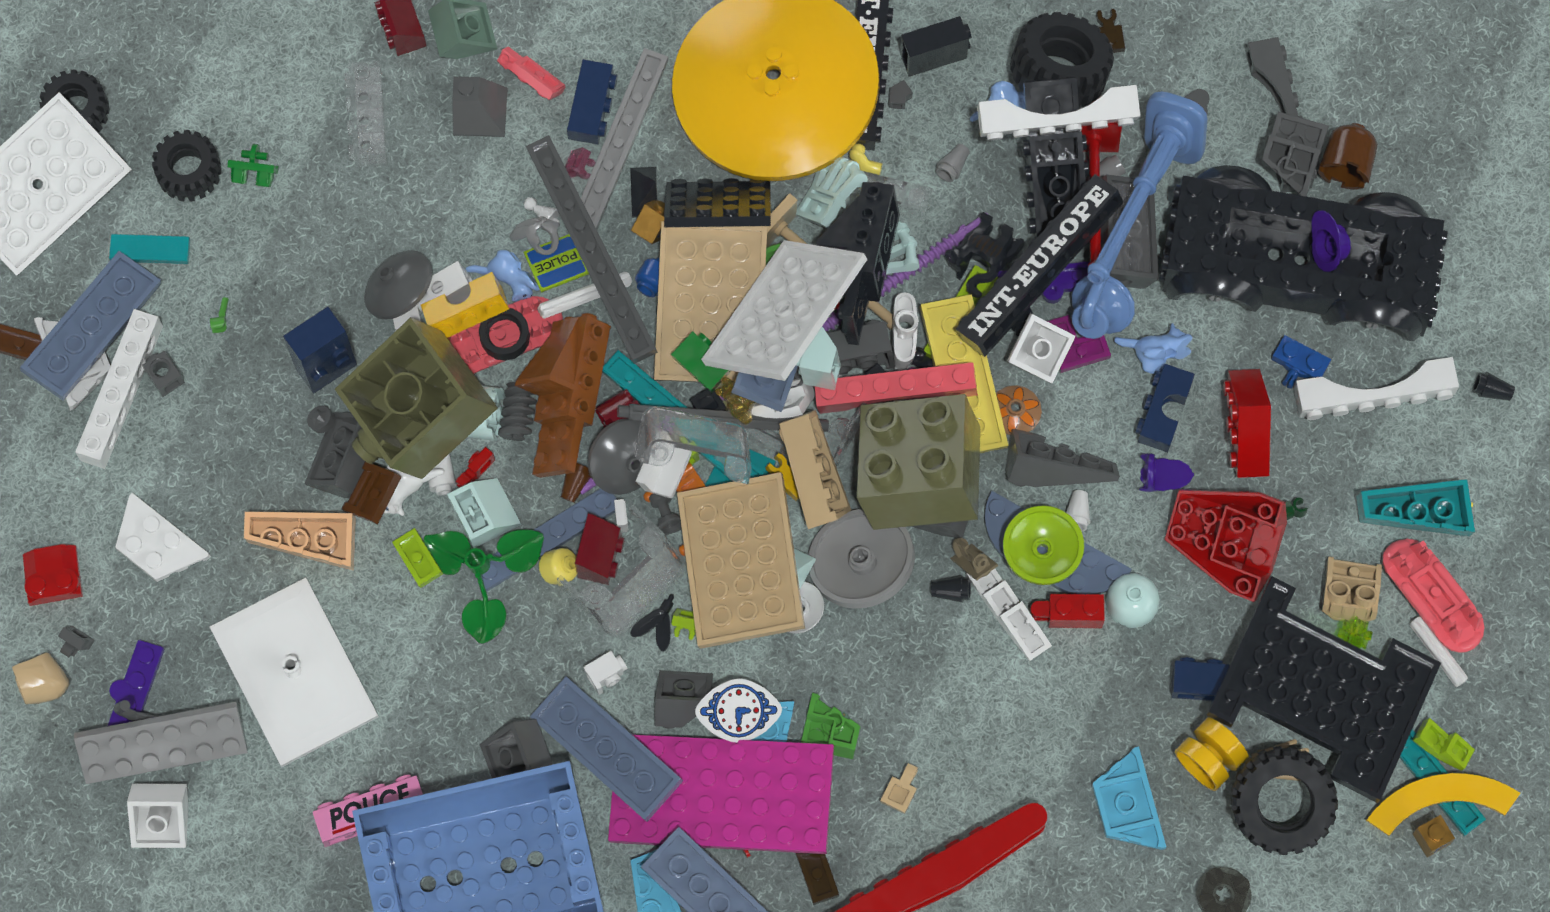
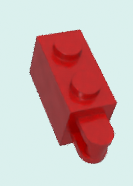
(1070, 611)

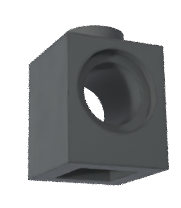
(168, 382)

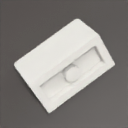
(666, 478)

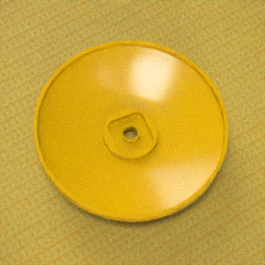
(780, 124)

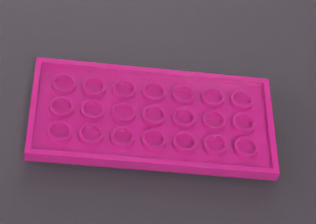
(737, 796)

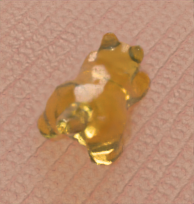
(737, 406)

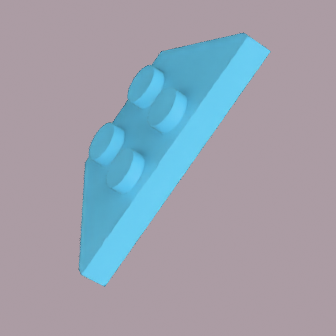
(1128, 803)

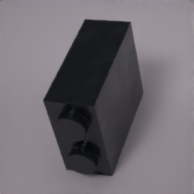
(935, 46)

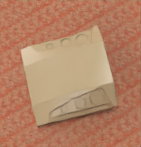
(1351, 590)

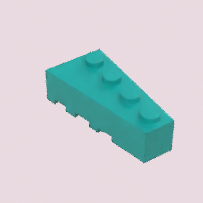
(1423, 507)

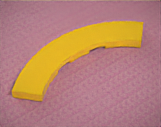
(1439, 790)

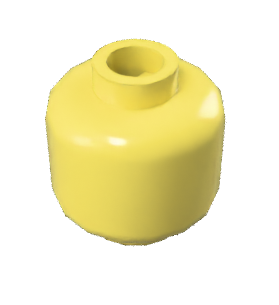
(557, 563)

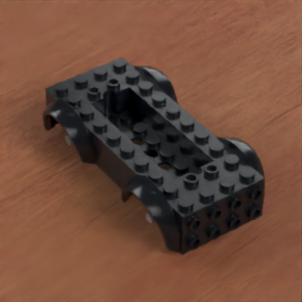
(1232, 219)

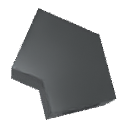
(899, 95)

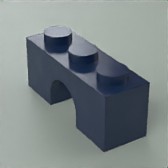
(1171, 386)

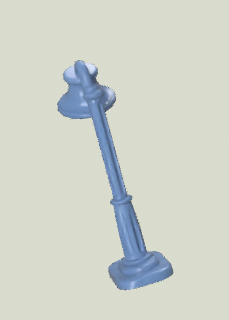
(1172, 132)

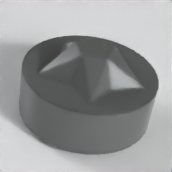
(321, 419)

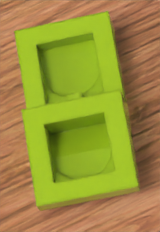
(1448, 748)

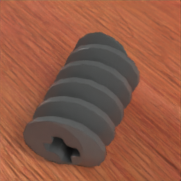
(516, 413)

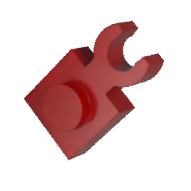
(477, 466)

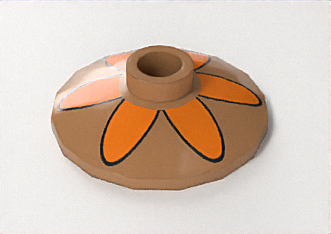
(1027, 416)

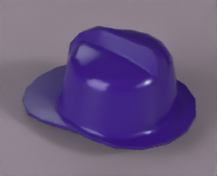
(1329, 242)

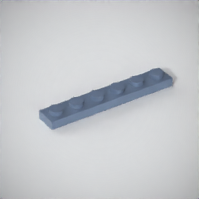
(558, 531)

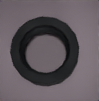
(510, 352)

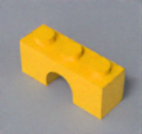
(484, 302)

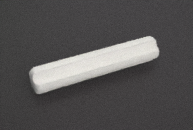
(1439, 652)

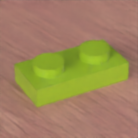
(417, 558)

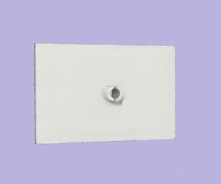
(73, 173)
(784, 310)
(300, 705)

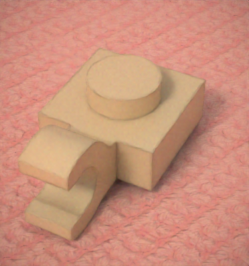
(900, 792)

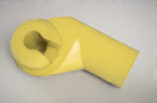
(857, 155)

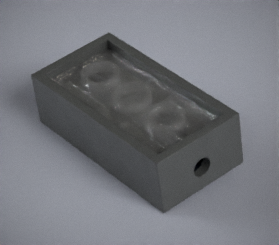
(1137, 259)

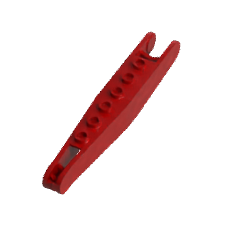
(954, 867)

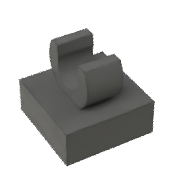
(75, 641)

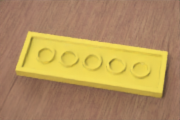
(947, 348)

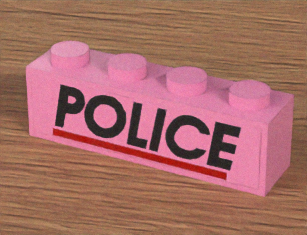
(336, 820)

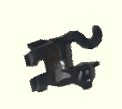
(988, 251)

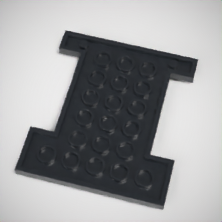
(1327, 690)

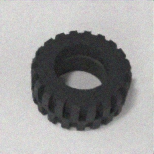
(1066, 38)
(1300, 833)

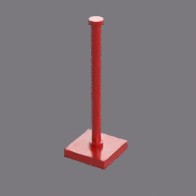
(1099, 141)

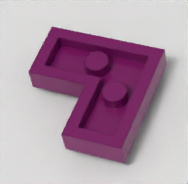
(1083, 350)

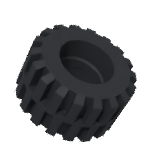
(80, 85)
(191, 184)

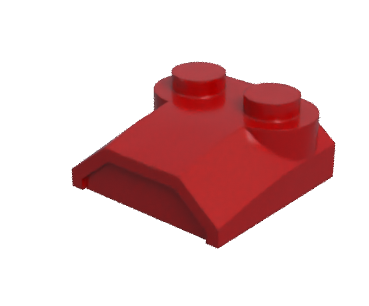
(52, 574)

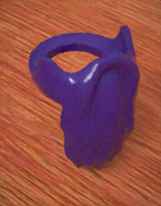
(1164, 474)

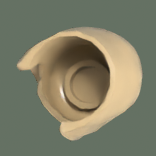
(40, 679)

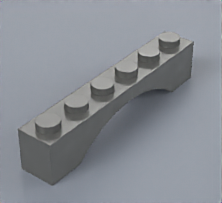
(1268, 66)

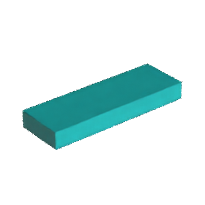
(151, 248)

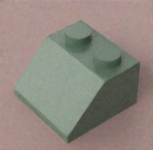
(462, 28)

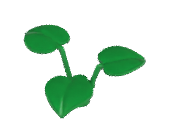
(519, 551)

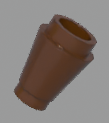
(575, 483)

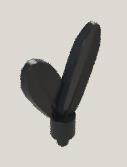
(658, 619)

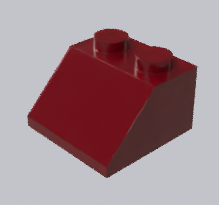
(599, 550)

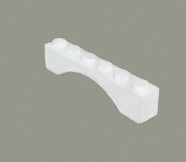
(1003, 117)
(1323, 396)

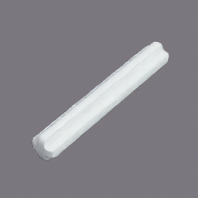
(575, 298)

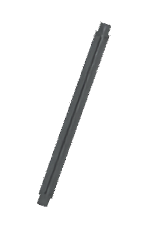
(635, 412)

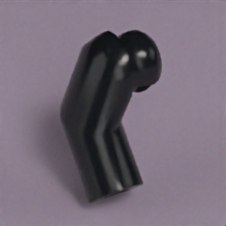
(921, 360)

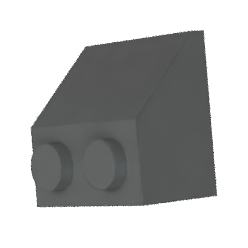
(516, 749)

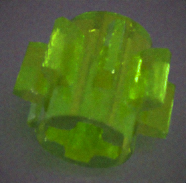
(1355, 632)

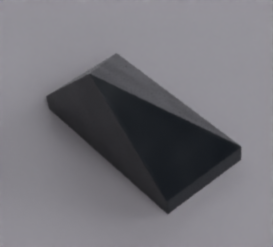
(642, 188)

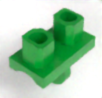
(240, 169)

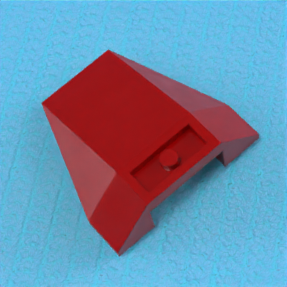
(1229, 536)

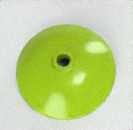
(1043, 528)

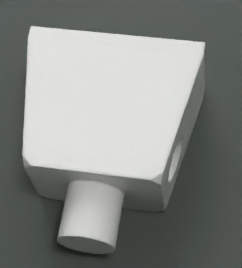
(452, 282)

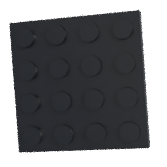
(717, 203)

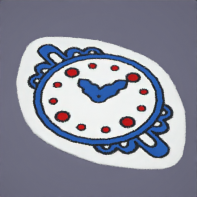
(738, 710)

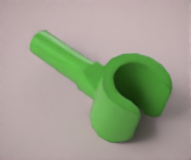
(218, 324)

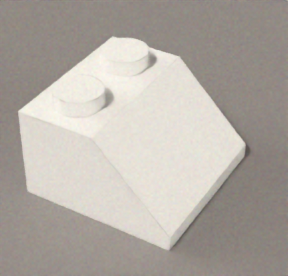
(158, 815)

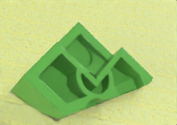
(833, 728)

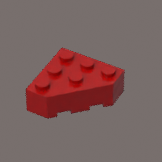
(1248, 422)

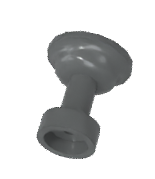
(669, 522)

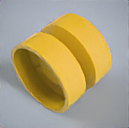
(1212, 753)

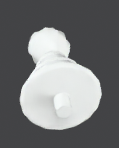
(549, 212)

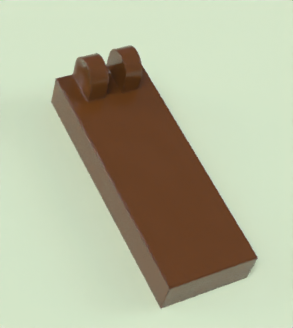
(17, 342)

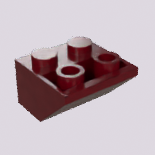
(400, 25)

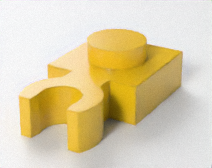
(790, 486)

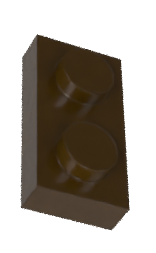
(817, 877)

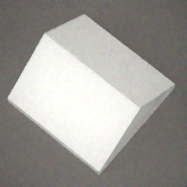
(1041, 348)

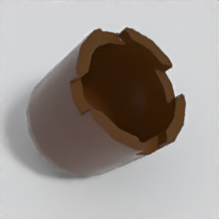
(1349, 156)

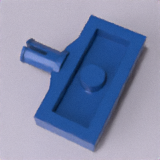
(1299, 361)

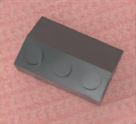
(336, 462)

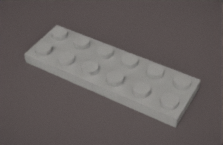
(160, 742)

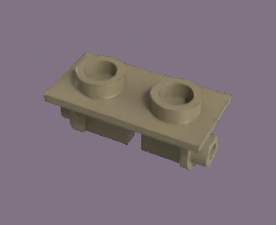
(972, 559)

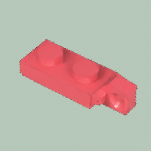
(531, 73)

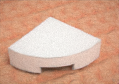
(621, 515)

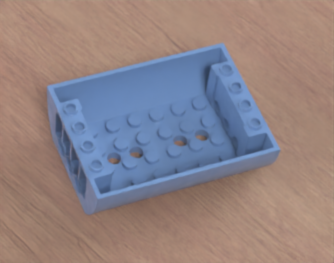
(473, 832)

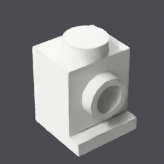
(605, 671)

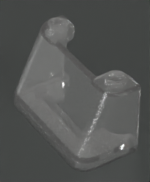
(669, 428)

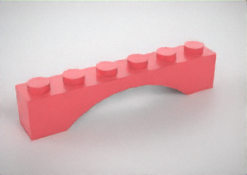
(897, 385)

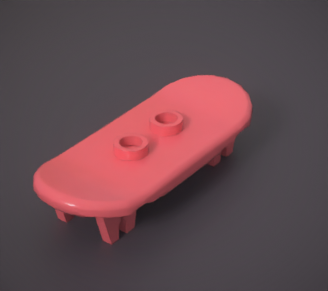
(504, 335)
(1434, 594)

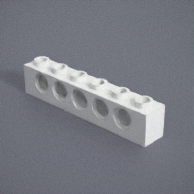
(119, 389)

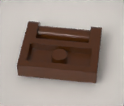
(372, 493)

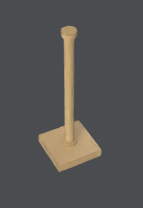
(780, 220)

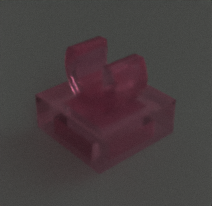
(576, 163)

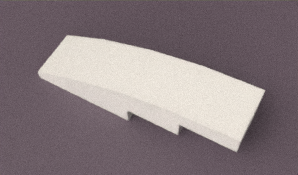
(1011, 614)

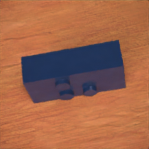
(320, 350)

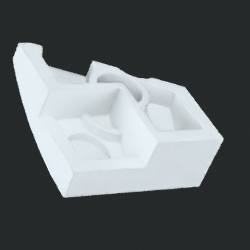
(796, 403)

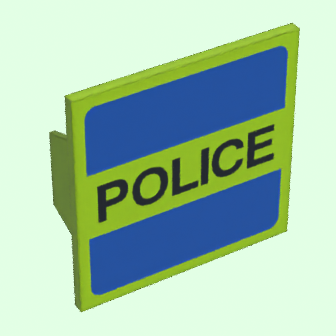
(558, 267)

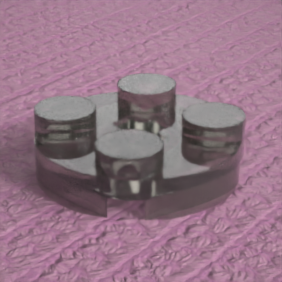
(1217, 880)

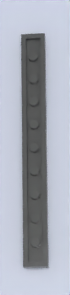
(591, 250)

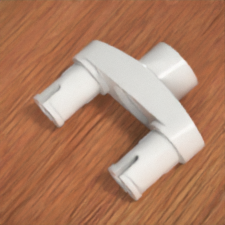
(904, 339)

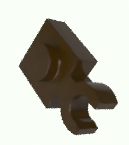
(1113, 32)

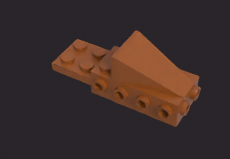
(564, 376)

